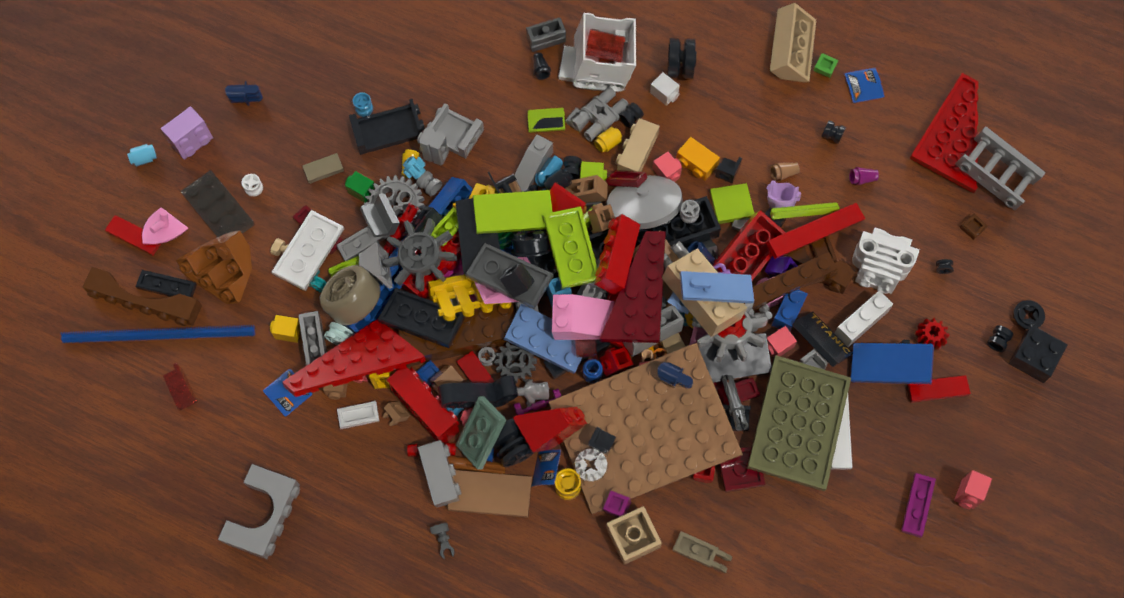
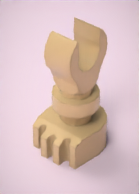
(278, 247)

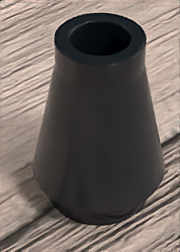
(541, 67)

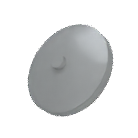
(650, 204)

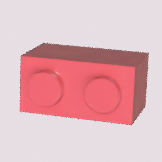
(972, 490)

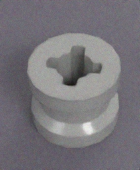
(691, 207)

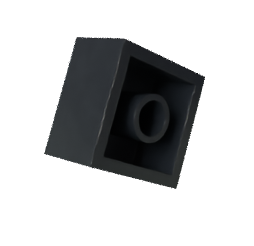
(1038, 354)

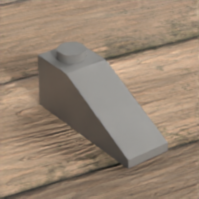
(533, 161)
(372, 261)

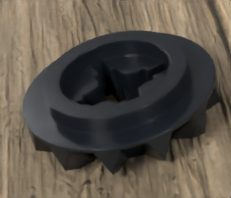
(1029, 306)

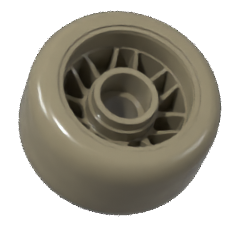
(350, 295)

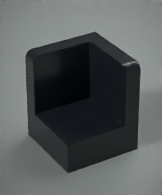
(728, 169)
(517, 280)
(602, 441)

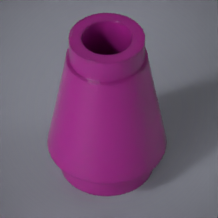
(863, 175)

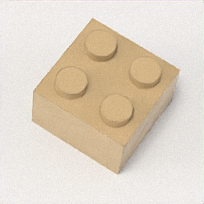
(633, 535)

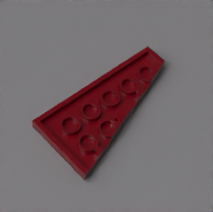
(639, 305)

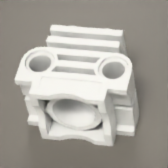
(883, 260)

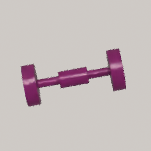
(538, 405)

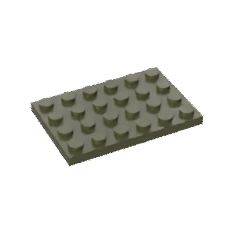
(799, 423)

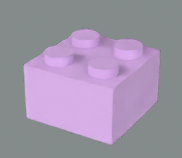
(187, 133)

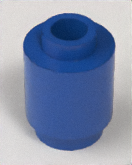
(592, 366)

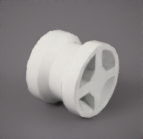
(249, 181)

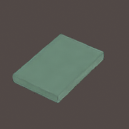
(480, 432)

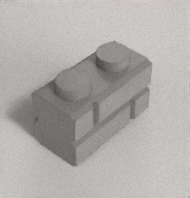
(433, 146)

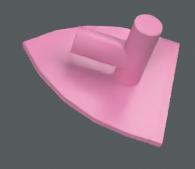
(162, 228)

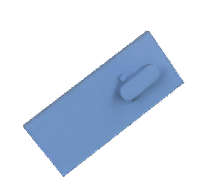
(716, 287)

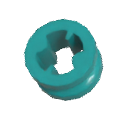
(318, 283)

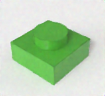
(825, 65)

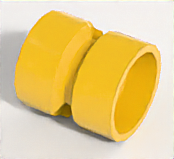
(567, 484)

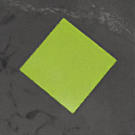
(731, 203)

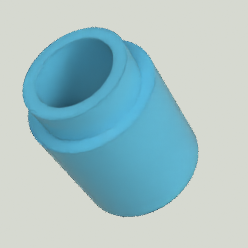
(142, 154)

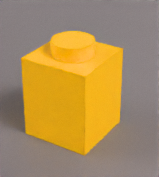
(285, 328)

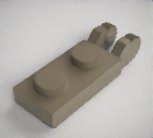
(700, 551)

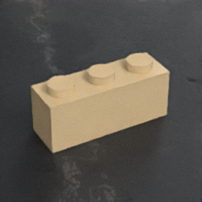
(637, 146)

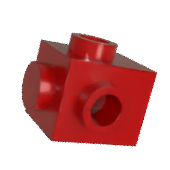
(615, 361)

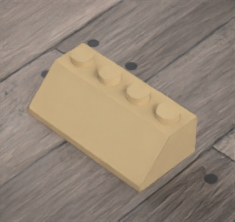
(793, 44)

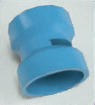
(362, 104)

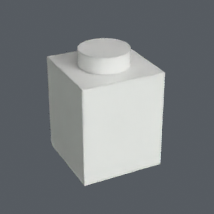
(665, 89)

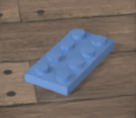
(534, 334)

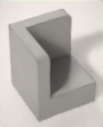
(814, 359)

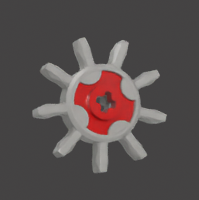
(735, 335)

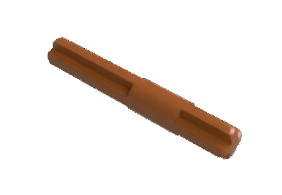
(465, 464)

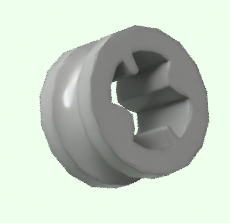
(491, 352)

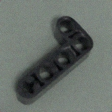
(466, 394)

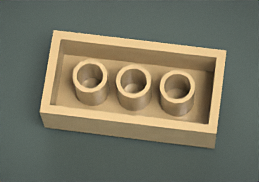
(711, 315)

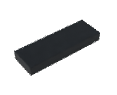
(165, 284)

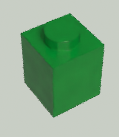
(359, 186)

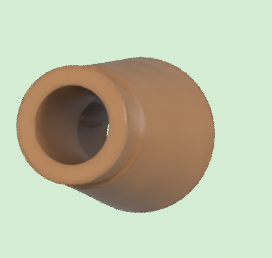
(784, 170)

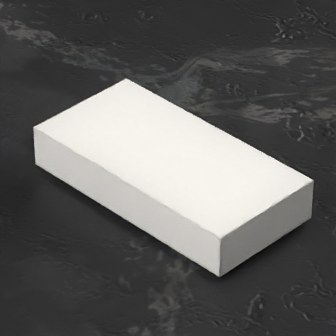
(358, 415)

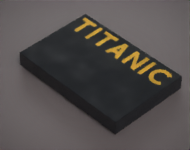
(822, 339)

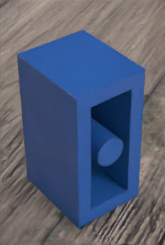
(789, 309)

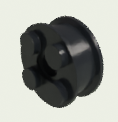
(530, 243)

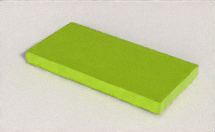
(511, 211)
(571, 247)

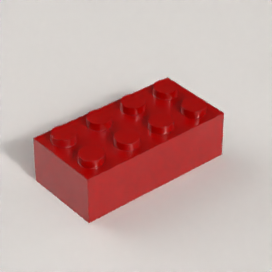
(748, 249)
(423, 405)

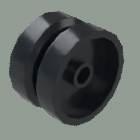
(681, 58)

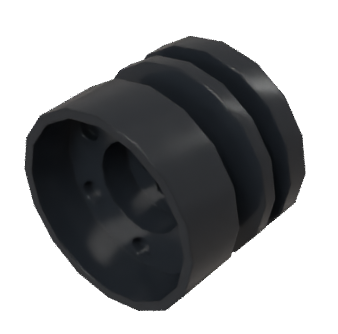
(513, 445)

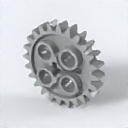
(395, 185)

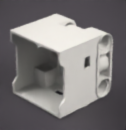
(599, 75)

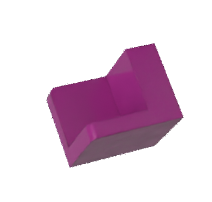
(617, 504)

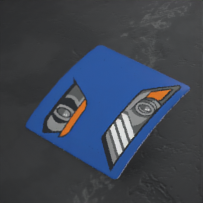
(864, 85)
(282, 397)
(546, 467)

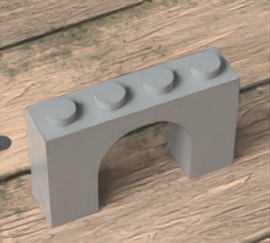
(261, 540)

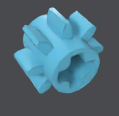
(414, 167)

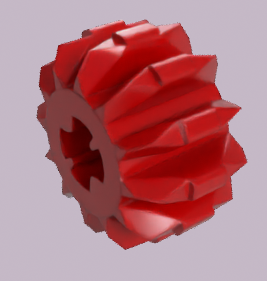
(933, 327)

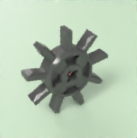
(428, 260)

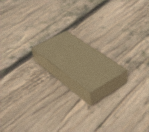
(323, 168)

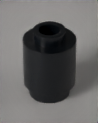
(561, 177)

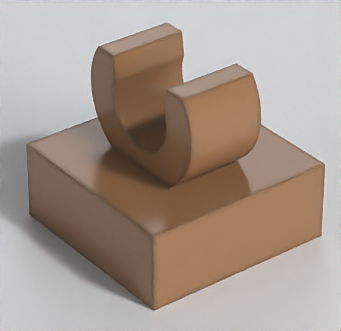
(397, 412)

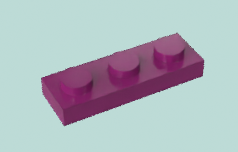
(918, 505)

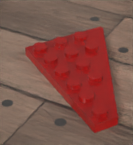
(952, 134)
(366, 352)

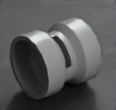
(429, 183)

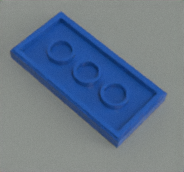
(892, 363)

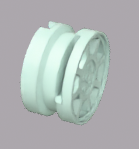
(337, 333)

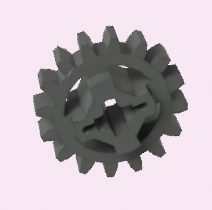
(521, 367)

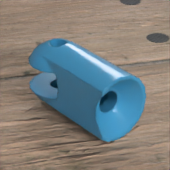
(550, 167)

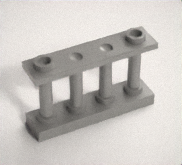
(1010, 156)

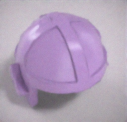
(782, 194)

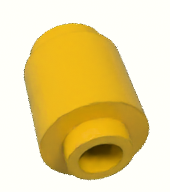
(608, 139)

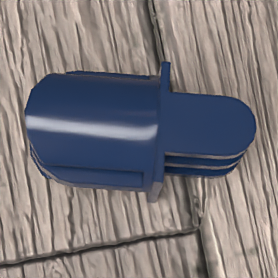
(243, 93)
(674, 375)

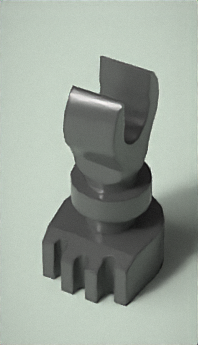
(441, 530)

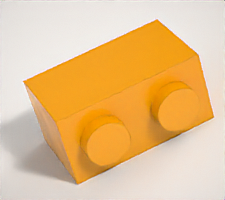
(697, 159)

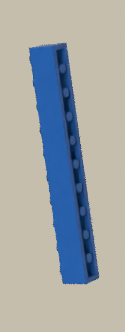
(454, 190)

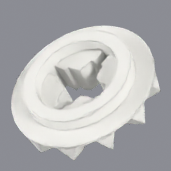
(590, 454)

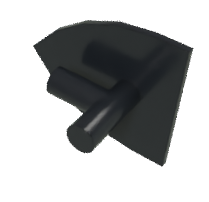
(504, 183)

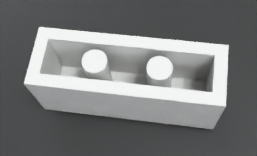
(863, 318)

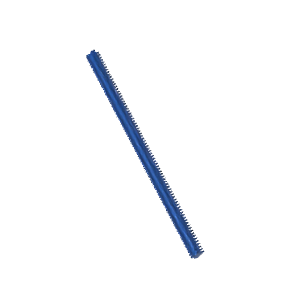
(157, 334)

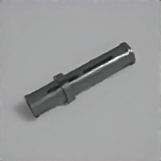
(736, 408)

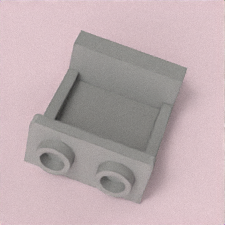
(459, 131)

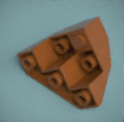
(220, 266)

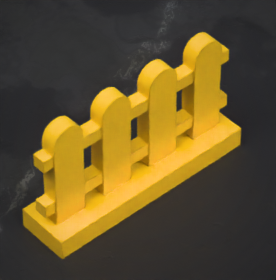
(459, 288)

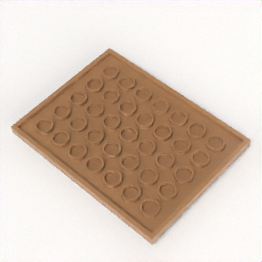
(658, 428)

